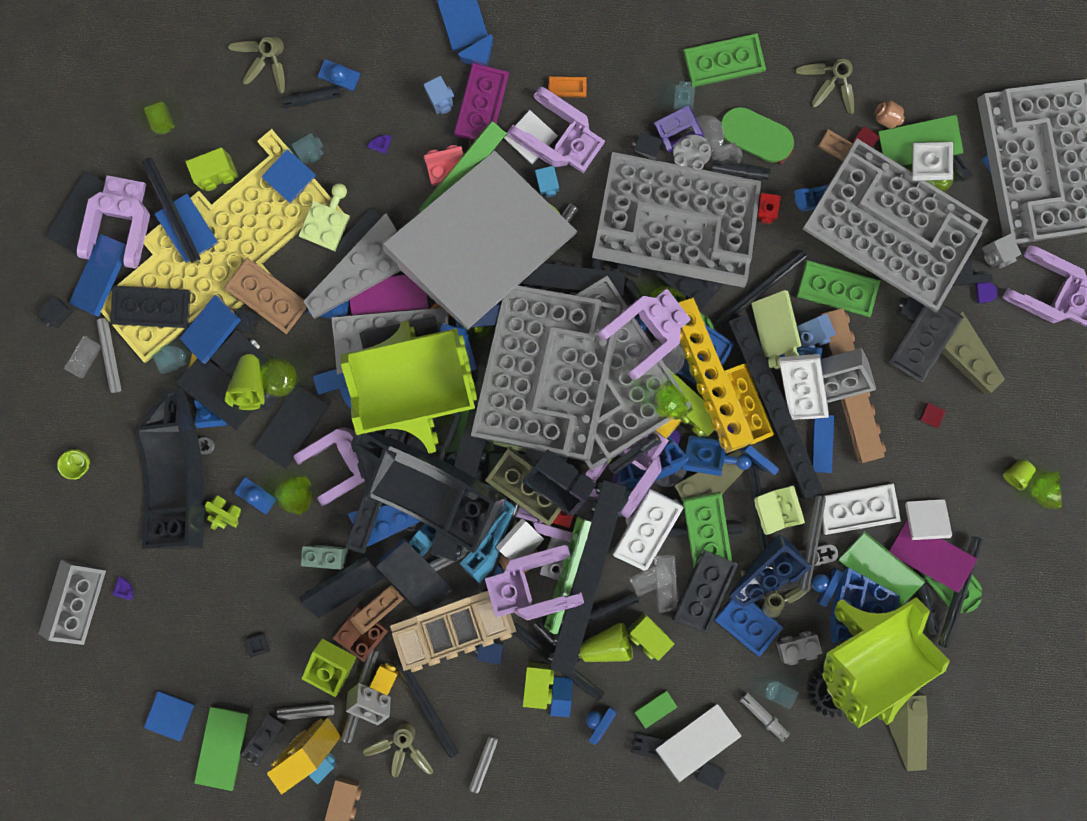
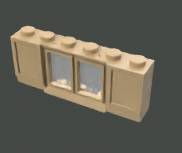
(449, 631)

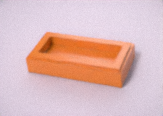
(568, 86)

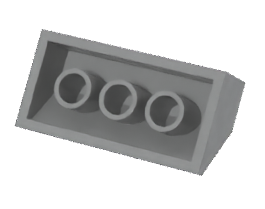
(847, 375)
(72, 602)

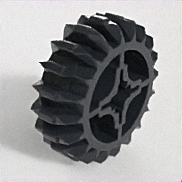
(817, 700)

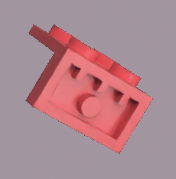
(441, 162)

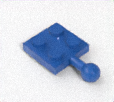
(709, 457)

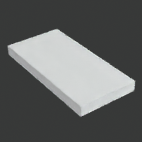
(804, 386)
(860, 509)
(647, 529)
(698, 743)

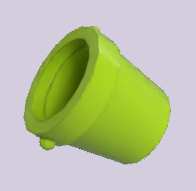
(1019, 474)

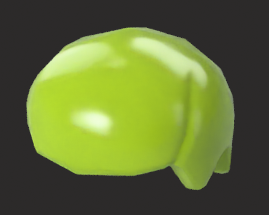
(73, 464)

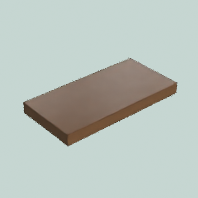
(266, 295)

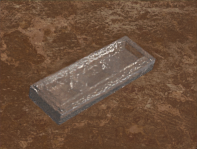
(666, 583)

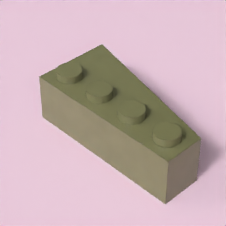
(972, 358)

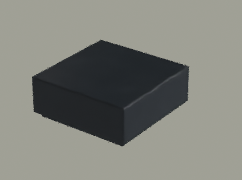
(257, 645)

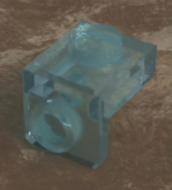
(781, 694)

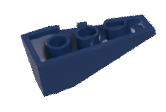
(772, 569)

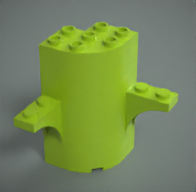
(409, 382)
(881, 662)

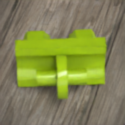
(215, 509)

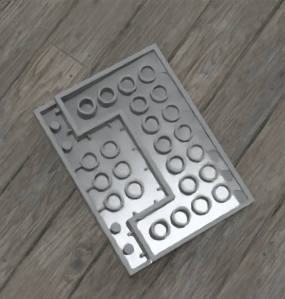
(1038, 158)
(678, 220)
(896, 225)
(479, 240)
(546, 372)
(627, 405)

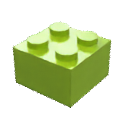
(212, 169)
(650, 636)
(328, 667)
(537, 685)

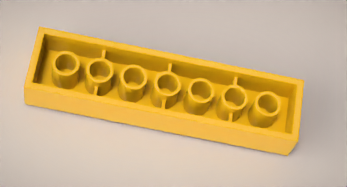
(303, 754)

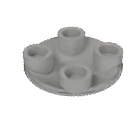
(692, 151)

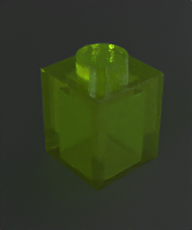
(159, 118)

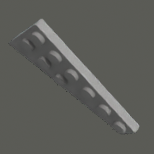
(357, 271)
(347, 328)

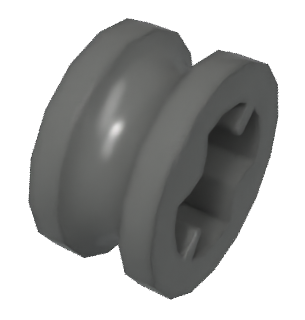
(210, 443)

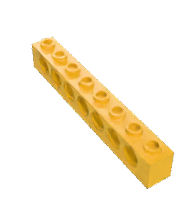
(726, 400)

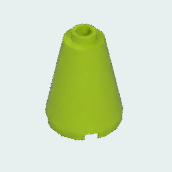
(246, 384)
(607, 646)

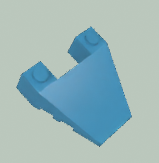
(481, 562)

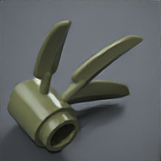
(268, 47)
(827, 87)
(774, 602)
(403, 738)

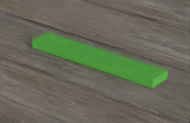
(476, 153)
(568, 570)

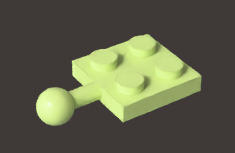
(325, 224)

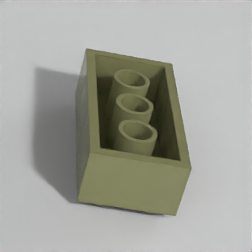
(509, 478)

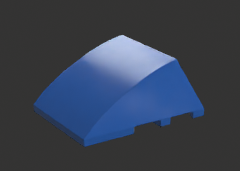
(671, 460)
(862, 595)

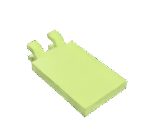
(776, 327)

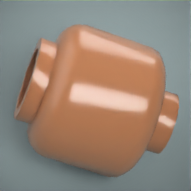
(889, 114)

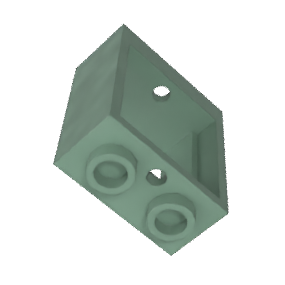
(324, 556)

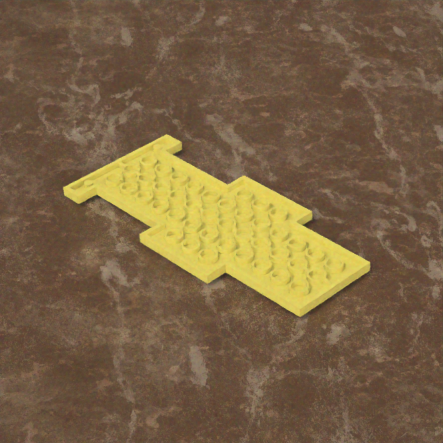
(246, 221)

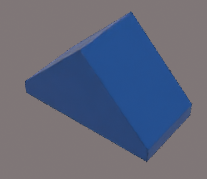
(478, 52)
(561, 697)

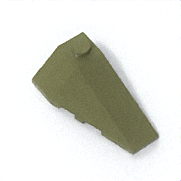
(706, 483)
(910, 732)

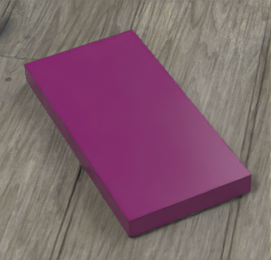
(481, 100)
(390, 295)
(934, 558)

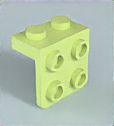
(779, 509)

